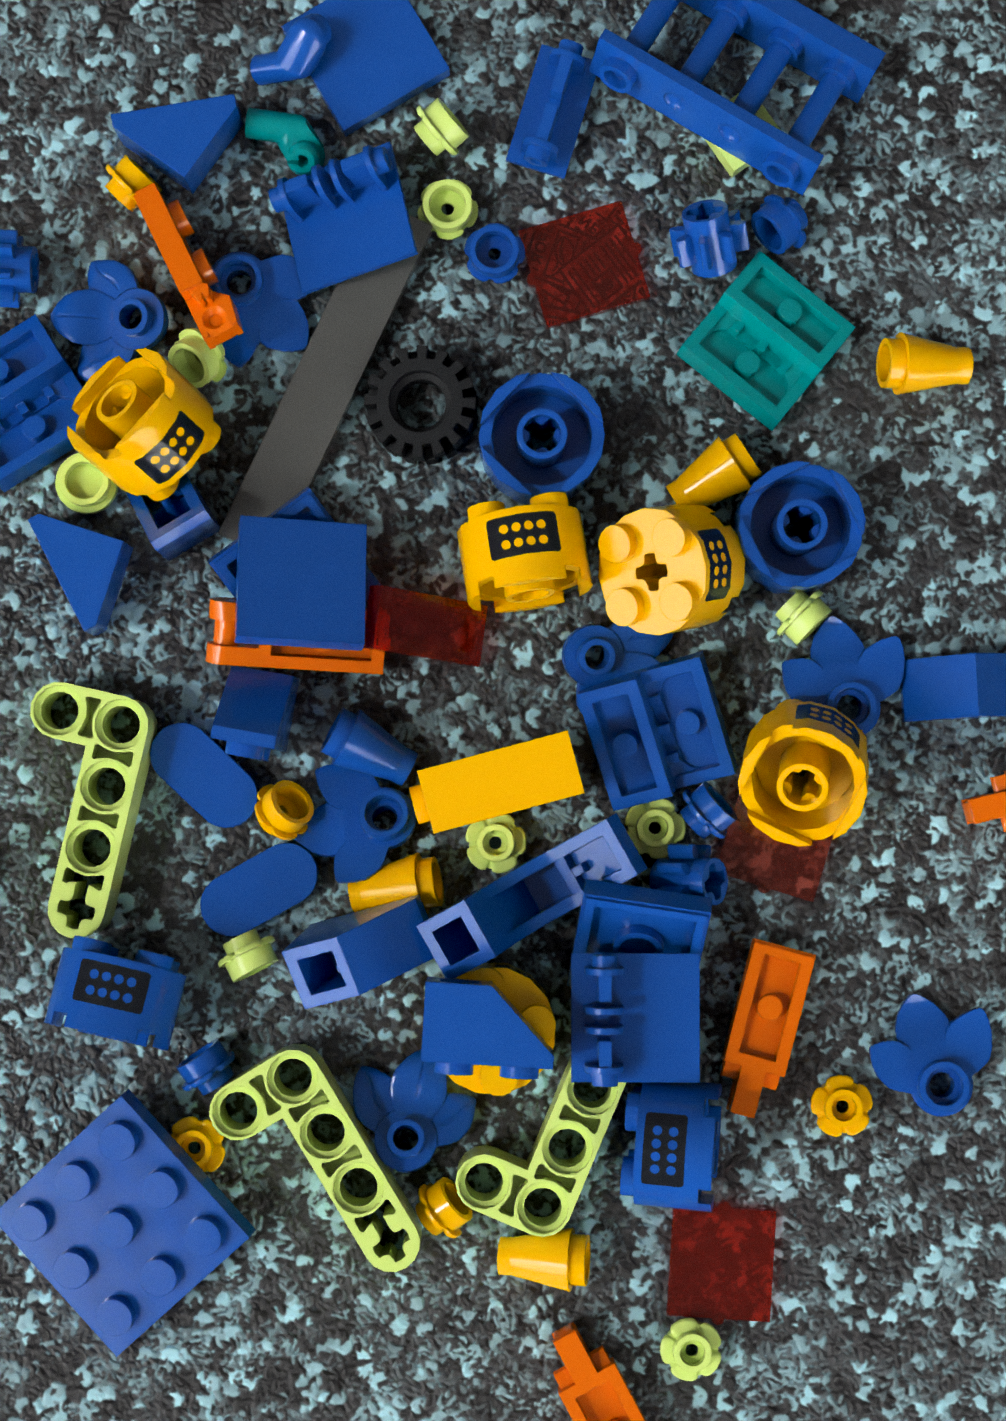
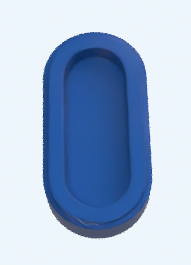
(204, 775)
(259, 889)

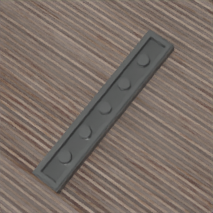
(323, 387)

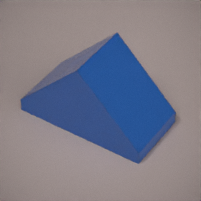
(181, 137)
(176, 521)
(86, 566)
(954, 687)

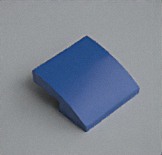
(34, 402)
(657, 731)

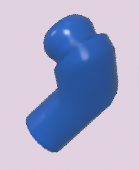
(297, 54)

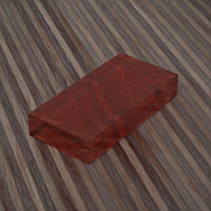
(424, 626)

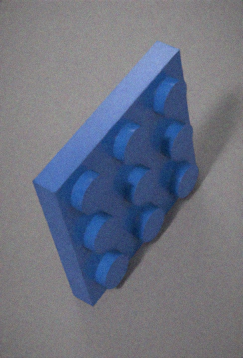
(123, 1223)

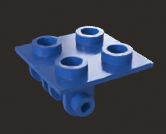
(346, 217)
(635, 1018)

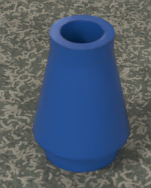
(368, 748)

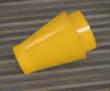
(921, 364)
(716, 474)
(398, 881)
(549, 1260)

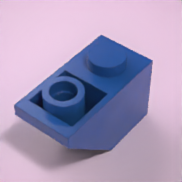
(255, 712)
(357, 951)
(478, 1025)

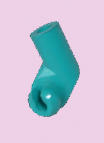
(291, 133)

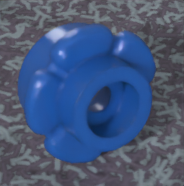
(780, 224)
(494, 237)
(707, 811)
(207, 1068)

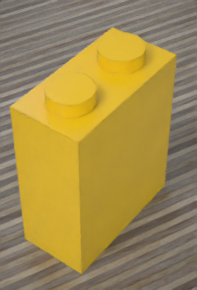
(497, 783)

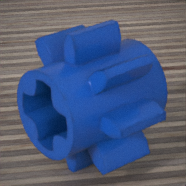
(709, 238)
(17, 268)
(690, 872)

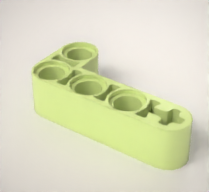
(87, 808)
(327, 1160)
(542, 1167)

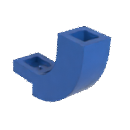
(529, 897)

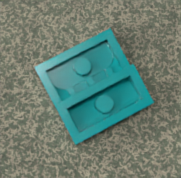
(765, 340)

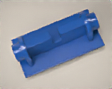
(553, 110)

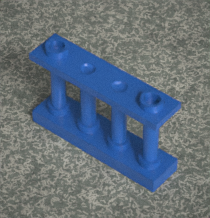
(788, 34)

